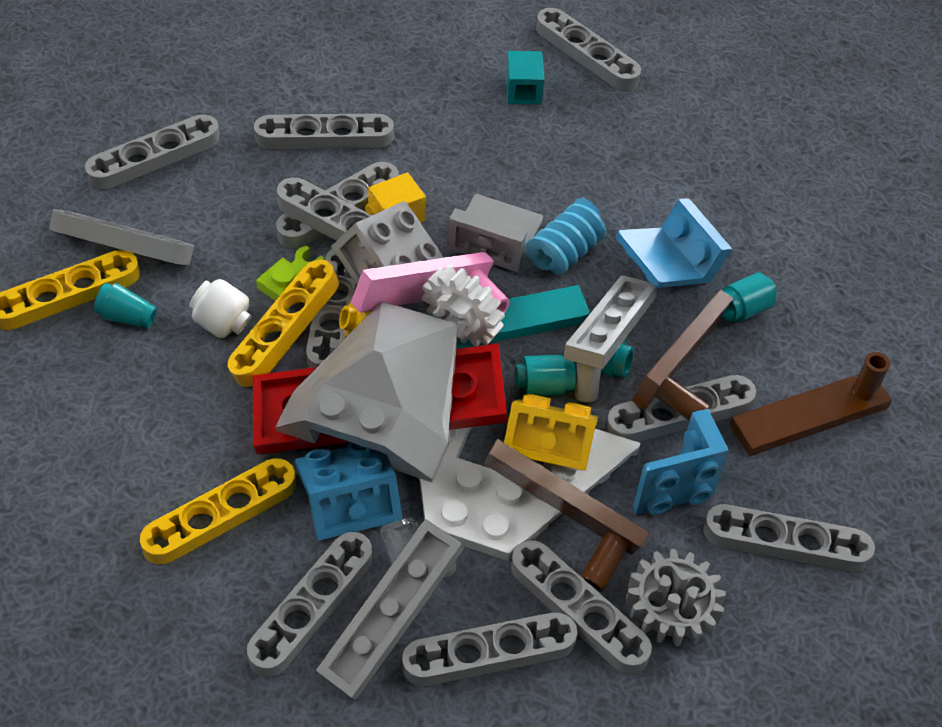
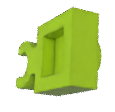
(282, 273)

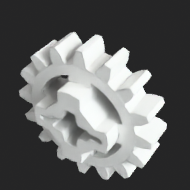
(464, 302)

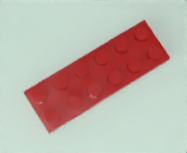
(475, 402)

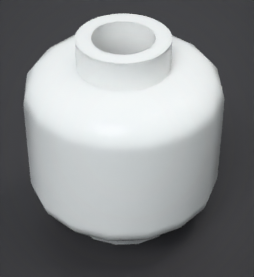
(220, 308)

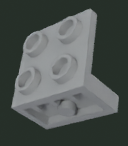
(493, 229)
(385, 240)

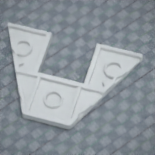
(495, 513)

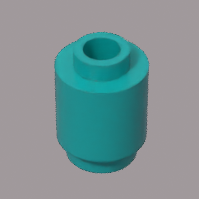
(750, 297)
(545, 375)

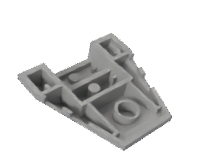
(383, 390)

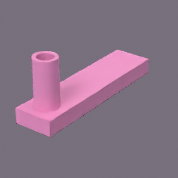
(404, 282)

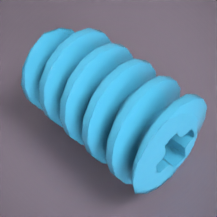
(567, 237)

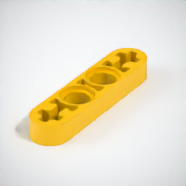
(62, 284)
(311, 286)
(215, 505)

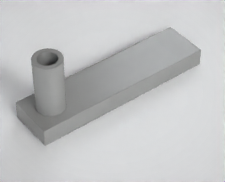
(605, 331)
(391, 608)

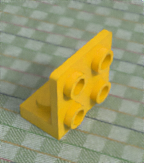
(551, 432)

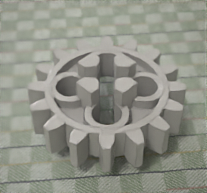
(685, 575)

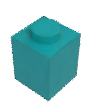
(524, 77)

